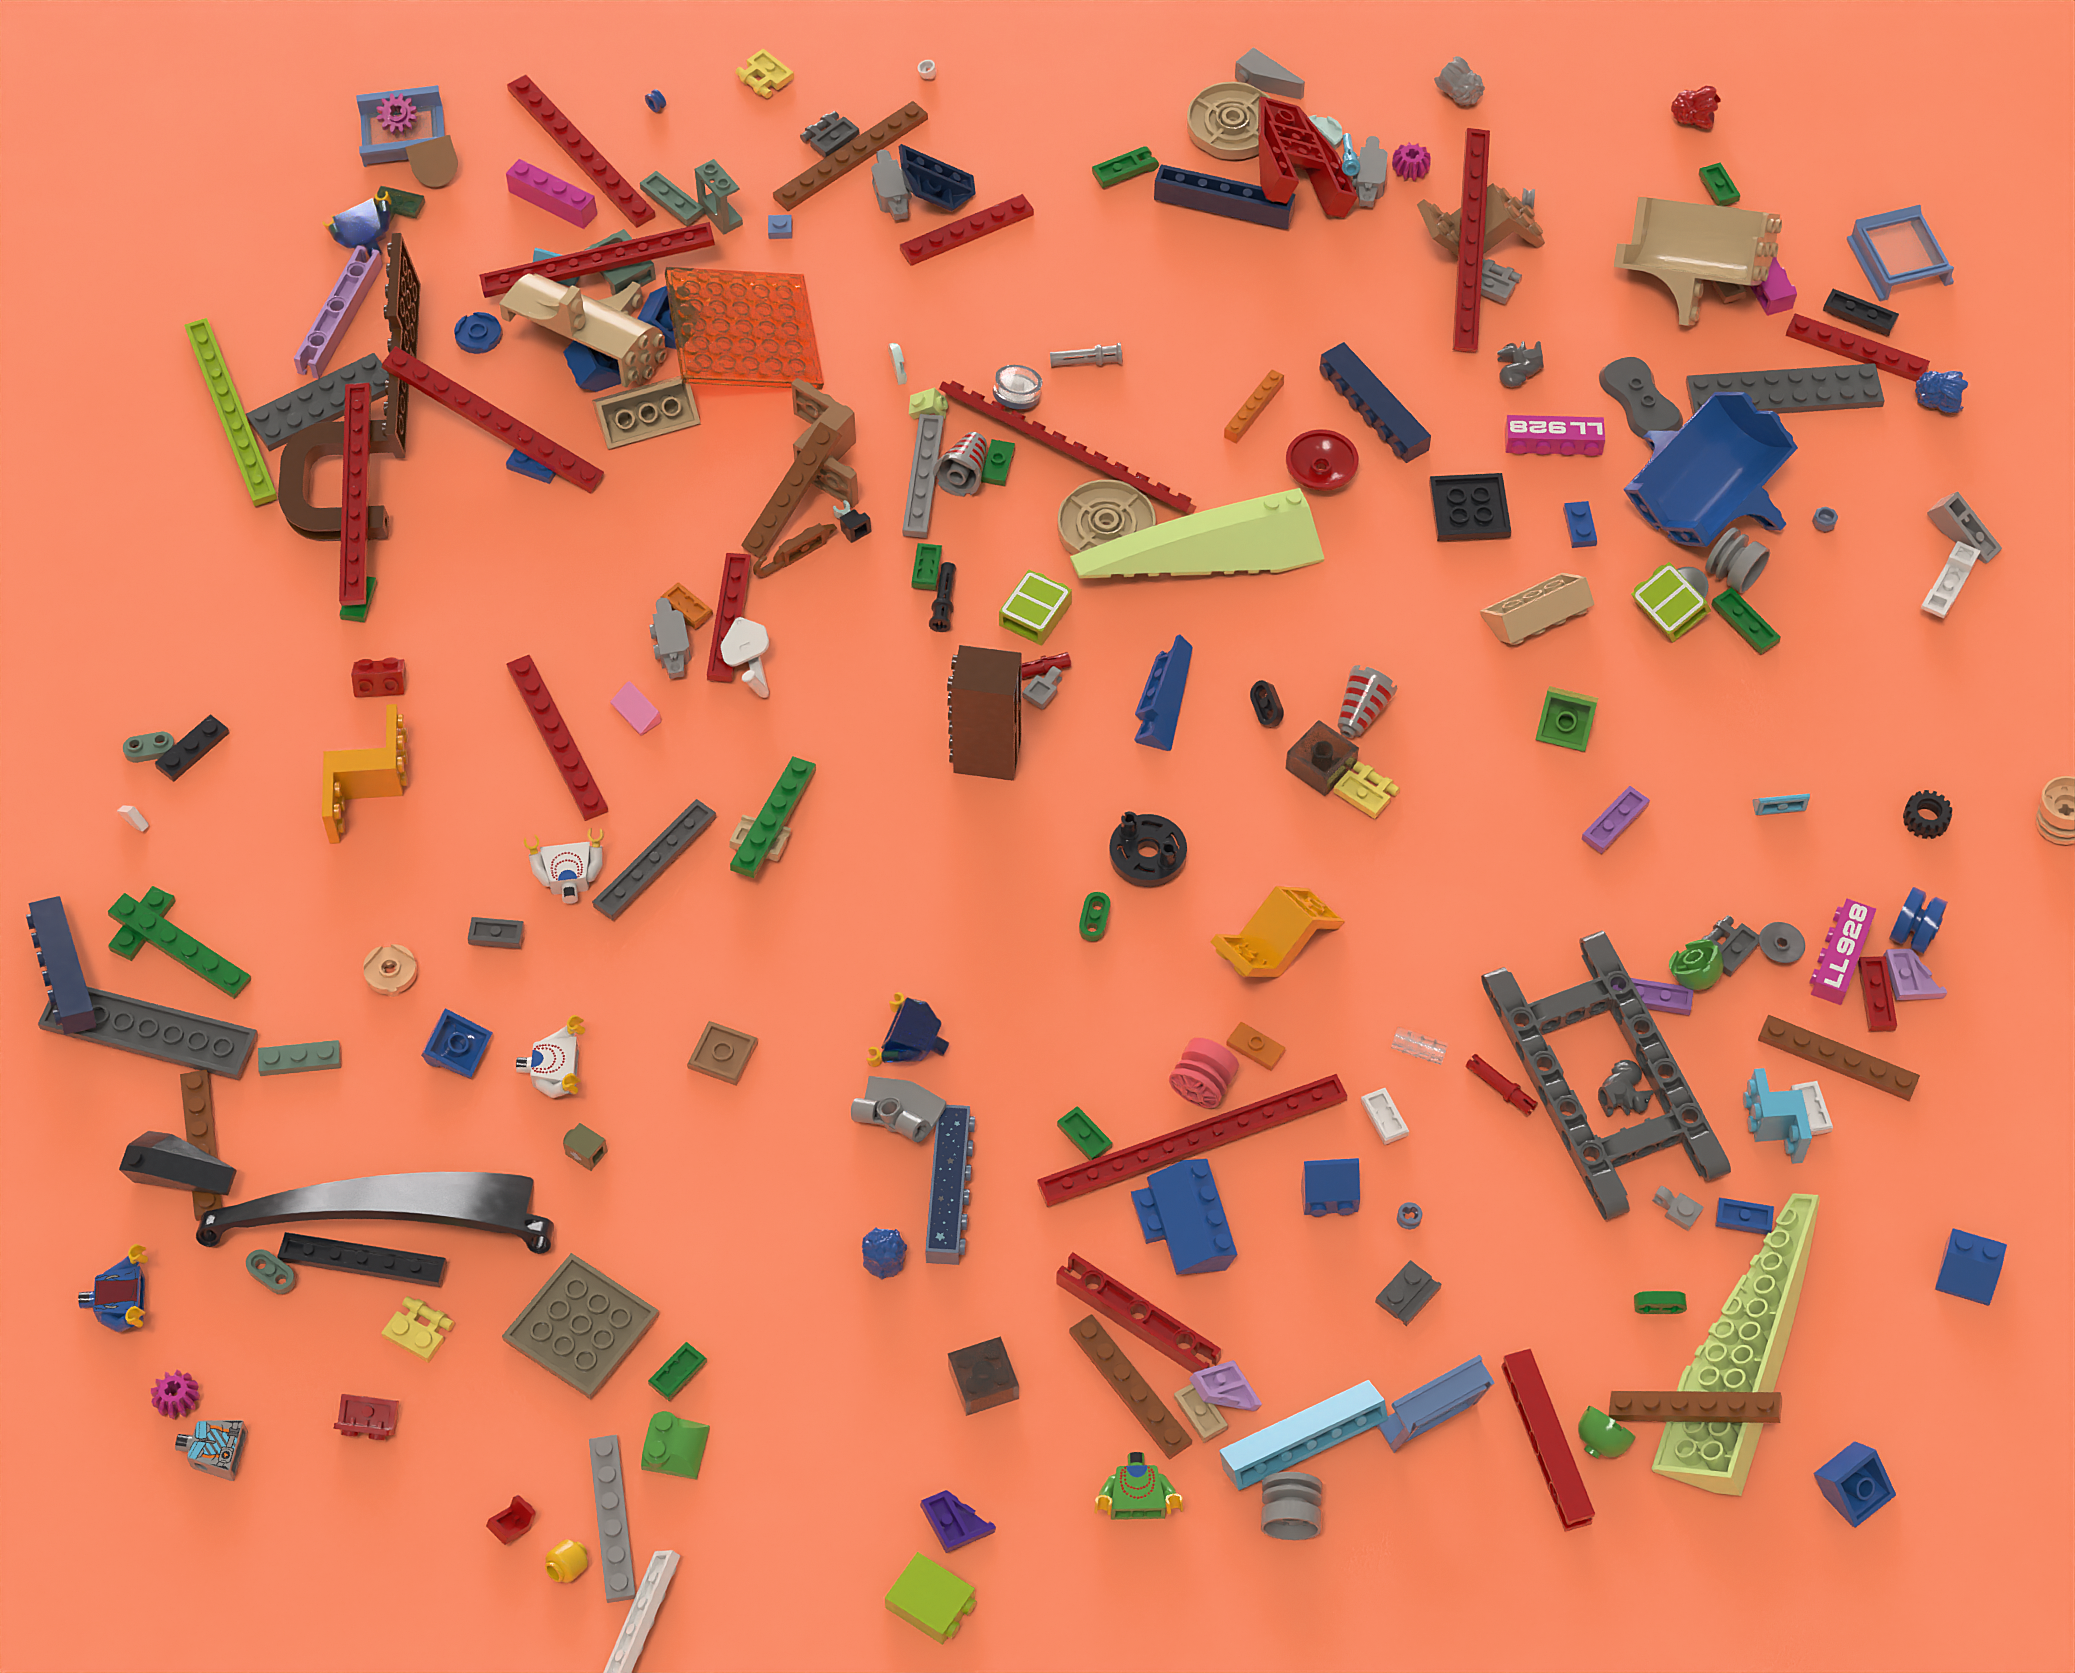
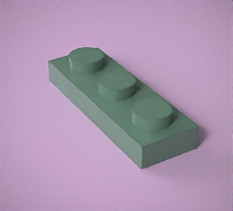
(671, 198)
(299, 1058)

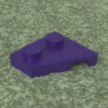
(954, 1521)

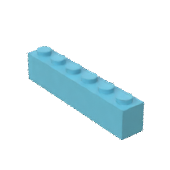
(1303, 1435)

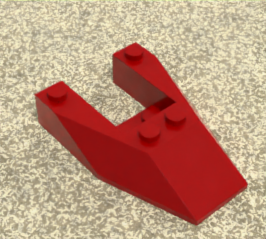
(1292, 141)

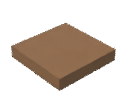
(722, 1053)

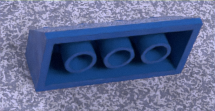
(1192, 1217)

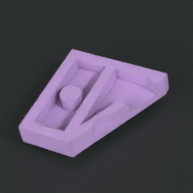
(1225, 1386)

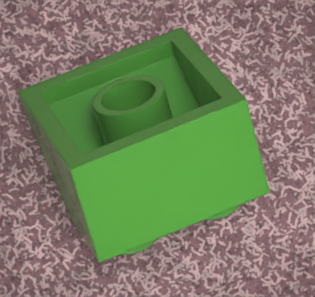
(1566, 718)

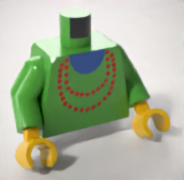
(1137, 1492)

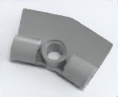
(899, 1107)

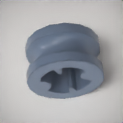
(1410, 1223)

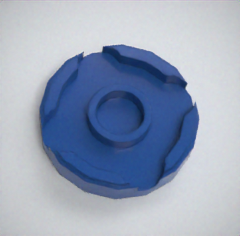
(478, 332)

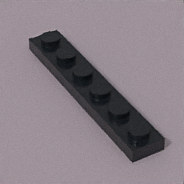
(362, 1259)

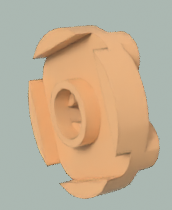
(390, 983)

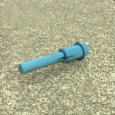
(1350, 163)

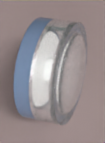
(1017, 386)

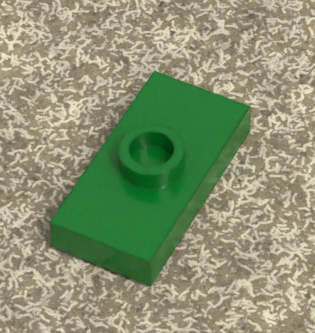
(998, 462)
(926, 566)
(359, 612)
(677, 1371)

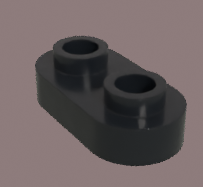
(1268, 708)

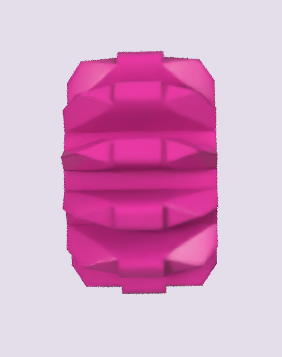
(1411, 161)
(165, 1389)

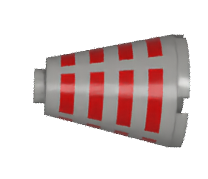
(962, 465)
(1363, 699)

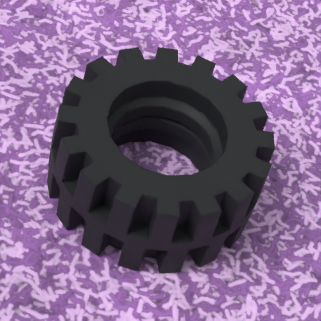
(1931, 802)

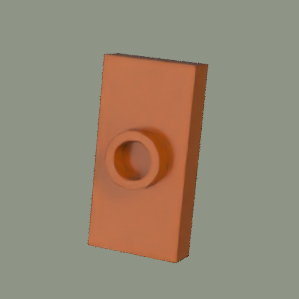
(693, 609)
(1255, 1046)

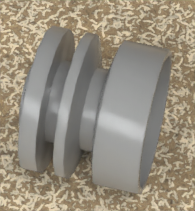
(1738, 560)
(1291, 1506)

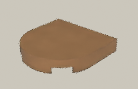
(433, 161)

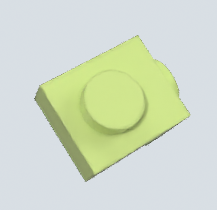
(927, 402)

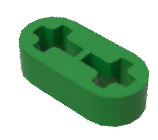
(1660, 1302)

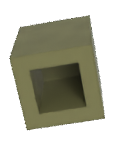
(584, 1146)

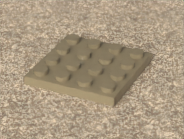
(580, 1325)

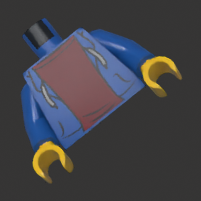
(119, 1293)

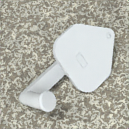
(745, 643)

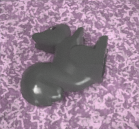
(1525, 363)
(1619, 1089)

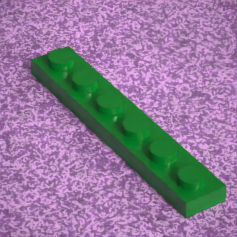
(773, 817)
(179, 945)

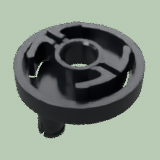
(1147, 831)

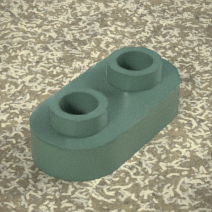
(148, 746)
(271, 1273)

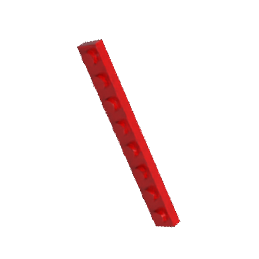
(557, 738)

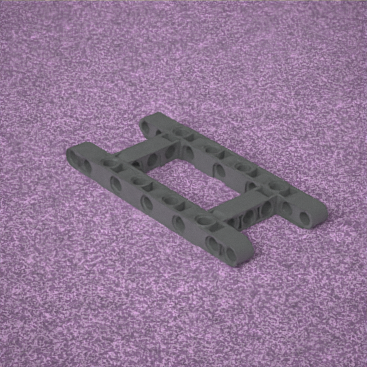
(1650, 1052)

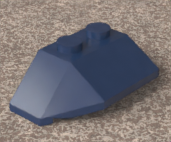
(934, 179)

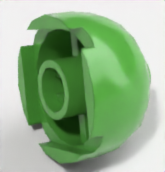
(1698, 965)
(1603, 1434)

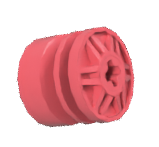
(1203, 1072)

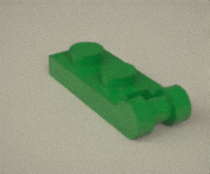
(1125, 166)

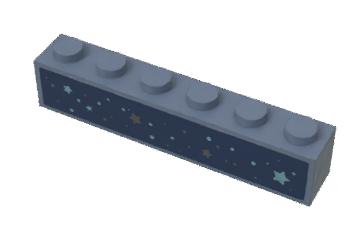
(948, 1186)

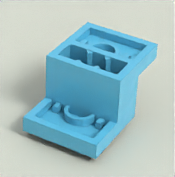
(1777, 1116)

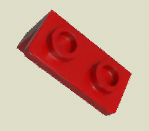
(378, 677)
(367, 1415)

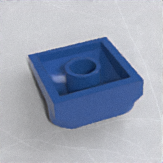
(456, 1044)

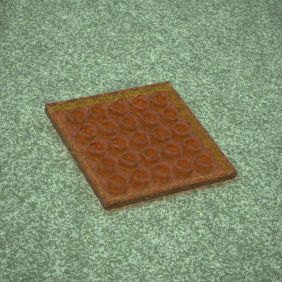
(742, 328)

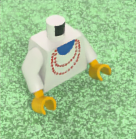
(567, 866)
(555, 1061)

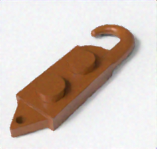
(795, 549)

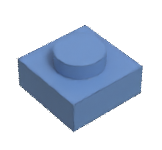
(779, 226)

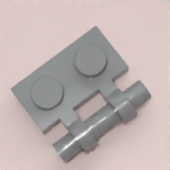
(1498, 281)

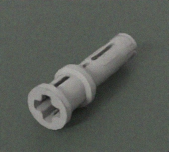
(1058, 358)

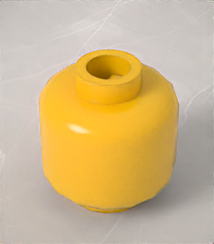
(566, 1561)

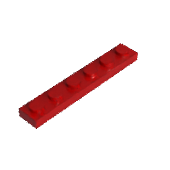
(966, 229)
(1857, 347)
(729, 608)

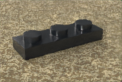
(1860, 312)
(192, 748)

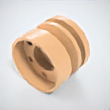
(2057, 811)

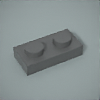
(496, 932)

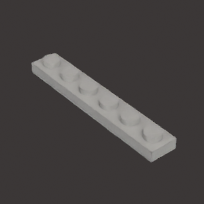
(922, 477)
(612, 1519)

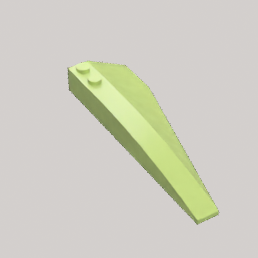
(1248, 535)

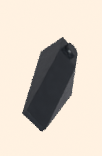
(174, 1163)

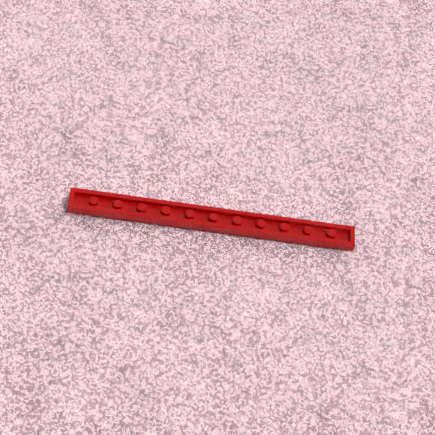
(1077, 449)
(1191, 1140)

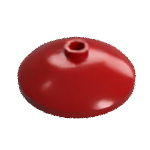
(1324, 451)

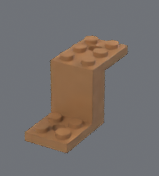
(1502, 217)
(818, 407)

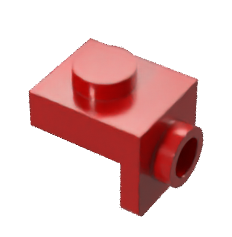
(512, 1521)

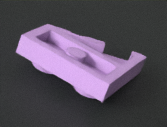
(1910, 977)

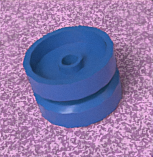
(1921, 921)

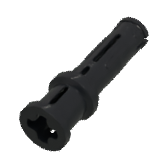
(943, 614)

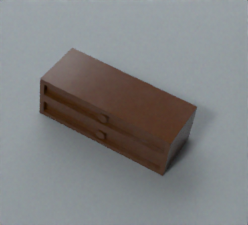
(985, 712)

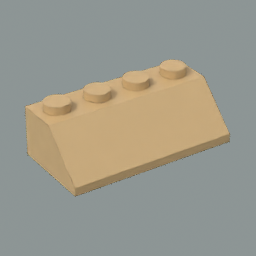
(645, 411)
(1538, 607)

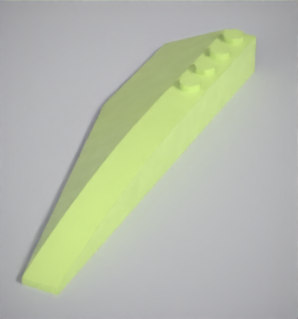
(1742, 1356)

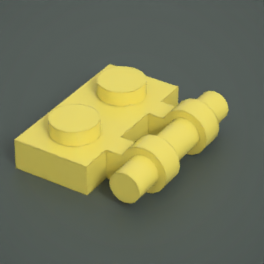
(769, 69)
(1363, 794)
(413, 1336)

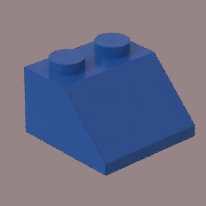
(658, 314)
(592, 368)
(1330, 1187)
(1970, 1266)
(1855, 1483)

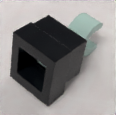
(852, 523)

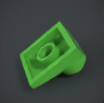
(674, 1446)

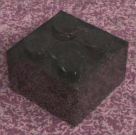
(1321, 757)
(983, 1376)

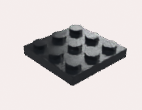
(1470, 506)

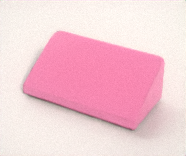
(636, 708)

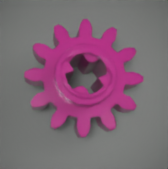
(395, 122)

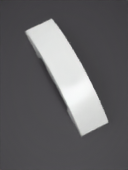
(1951, 580)

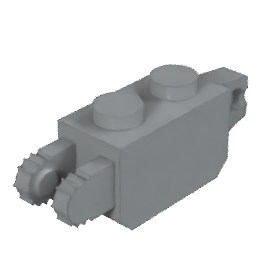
(1372, 172)
(889, 186)
(671, 638)

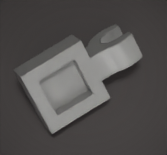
(1042, 690)
(1681, 1210)

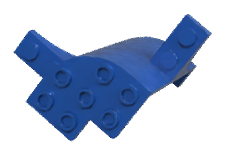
(1712, 470)

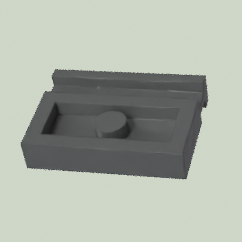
(1408, 1293)

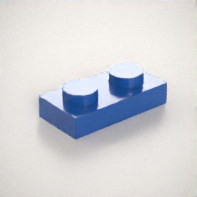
(527, 466)
(1580, 524)
(1147, 1215)
(1744, 1216)

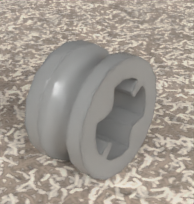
(1528, 197)

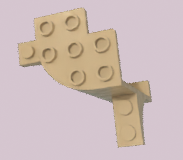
(1696, 243)
(595, 323)

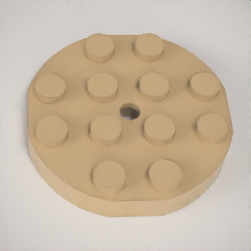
(1226, 120)
(1100, 503)

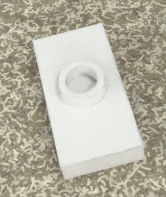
(1815, 1107)
(1384, 1116)

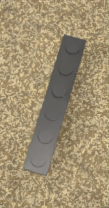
(654, 859)

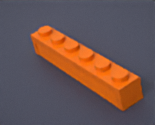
(1254, 406)

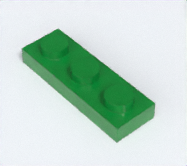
(1746, 620)
(128, 943)

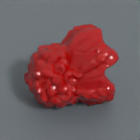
(1696, 106)

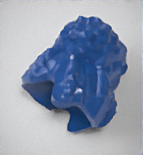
(1941, 390)
(883, 1252)

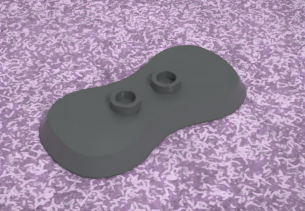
(1634, 387)

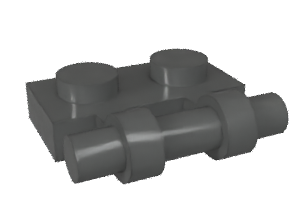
(833, 137)
(1738, 945)

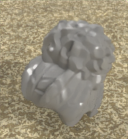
(1460, 82)

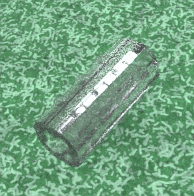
(1419, 1045)

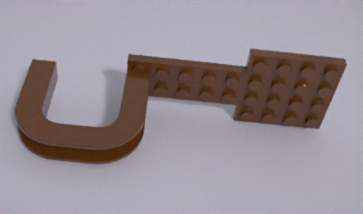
(385, 435)

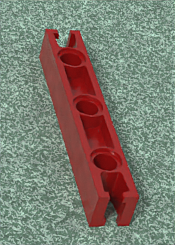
(1119, 1305)
(1547, 1440)

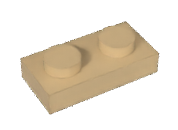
(1202, 1415)

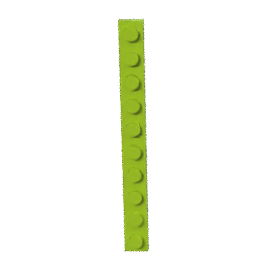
(230, 412)

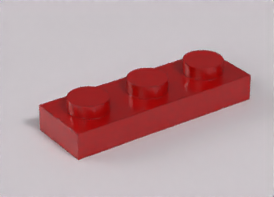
(1877, 993)

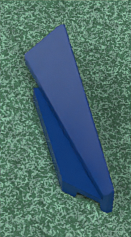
(1163, 696)

